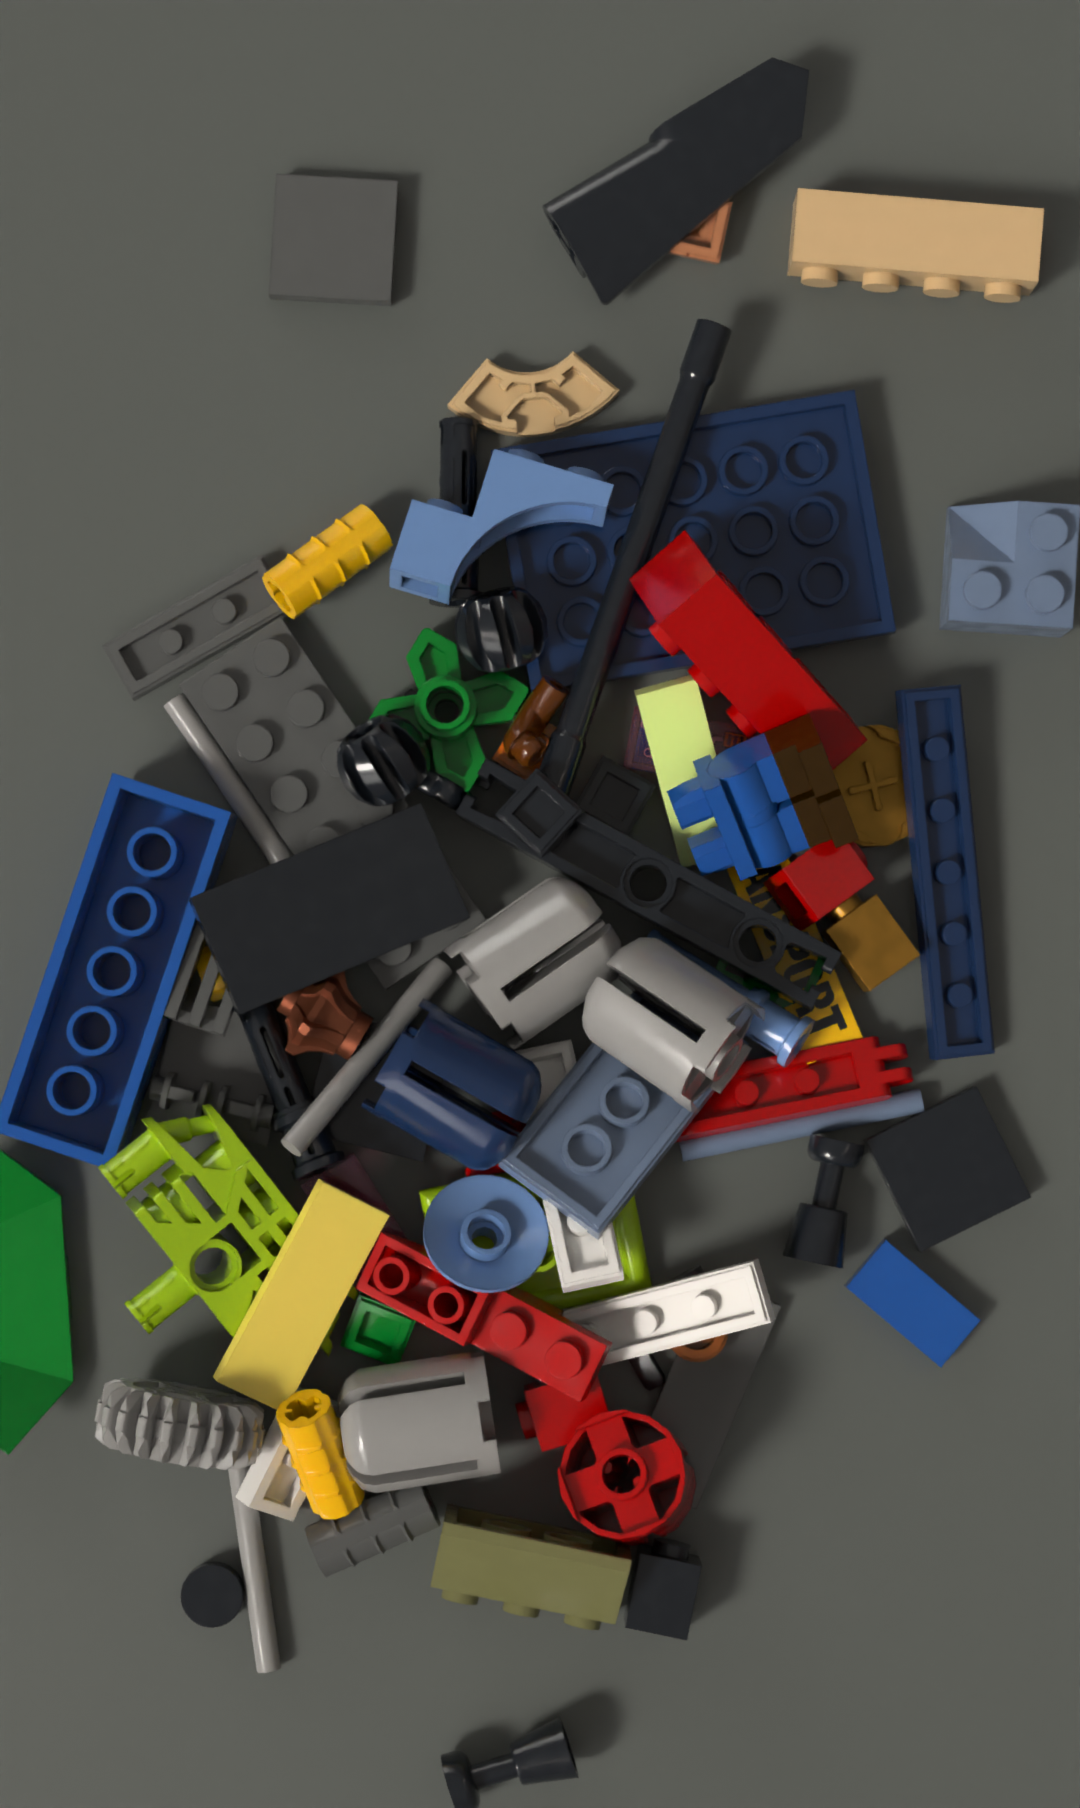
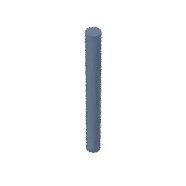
(900, 1105)

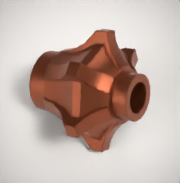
(324, 1019)

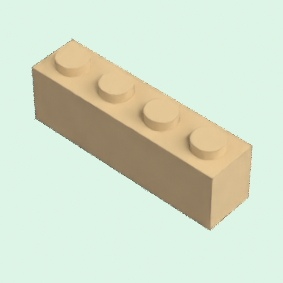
(915, 243)

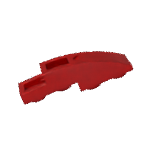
(503, 1323)

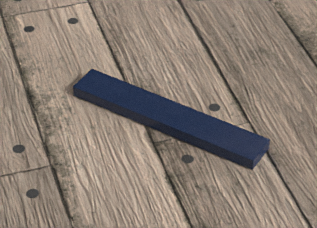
(944, 872)

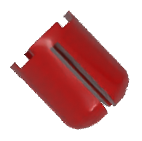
(660, 1494)

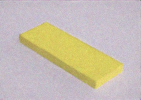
(301, 1295)

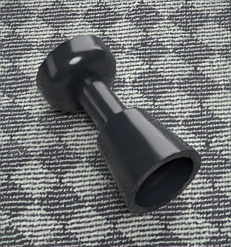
(534, 1758)

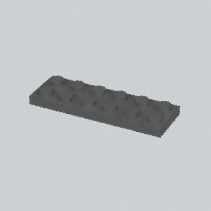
(283, 740)

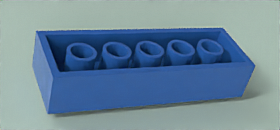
(113, 972)

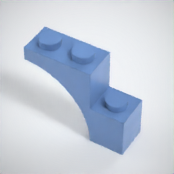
(516, 494)

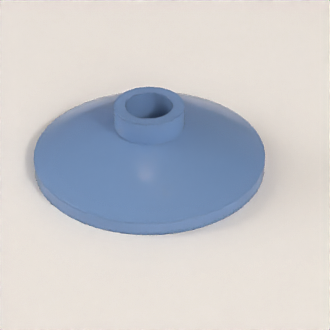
(491, 1209)

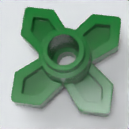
(480, 701)

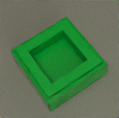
(377, 1330)

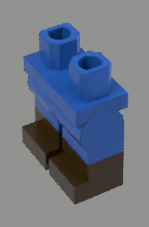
(766, 799)

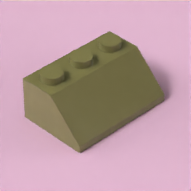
(530, 1567)

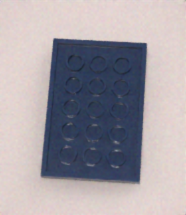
(767, 496)

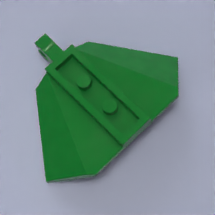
(33, 1302)

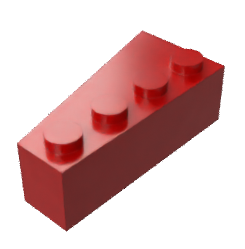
(735, 650)

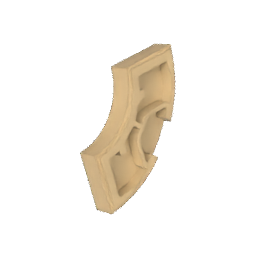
(534, 401)

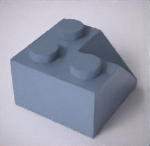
(1010, 568)

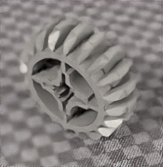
(179, 1423)

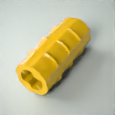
(327, 561)
(317, 1453)

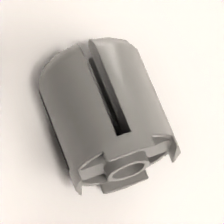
(537, 957)
(687, 996)
(418, 1423)

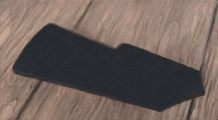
(686, 172)

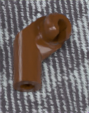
(522, 737)

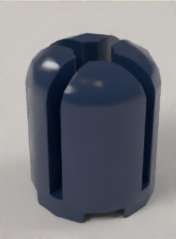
(439, 1113)

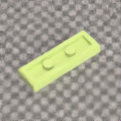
(676, 738)

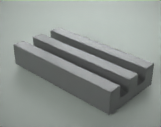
(181, 987)

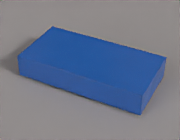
(912, 1302)

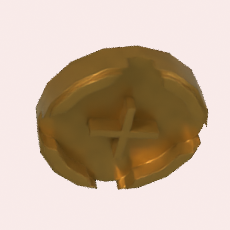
(875, 788)

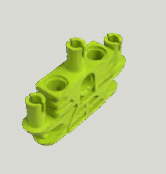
(184, 1229)

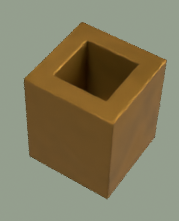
(869, 940)

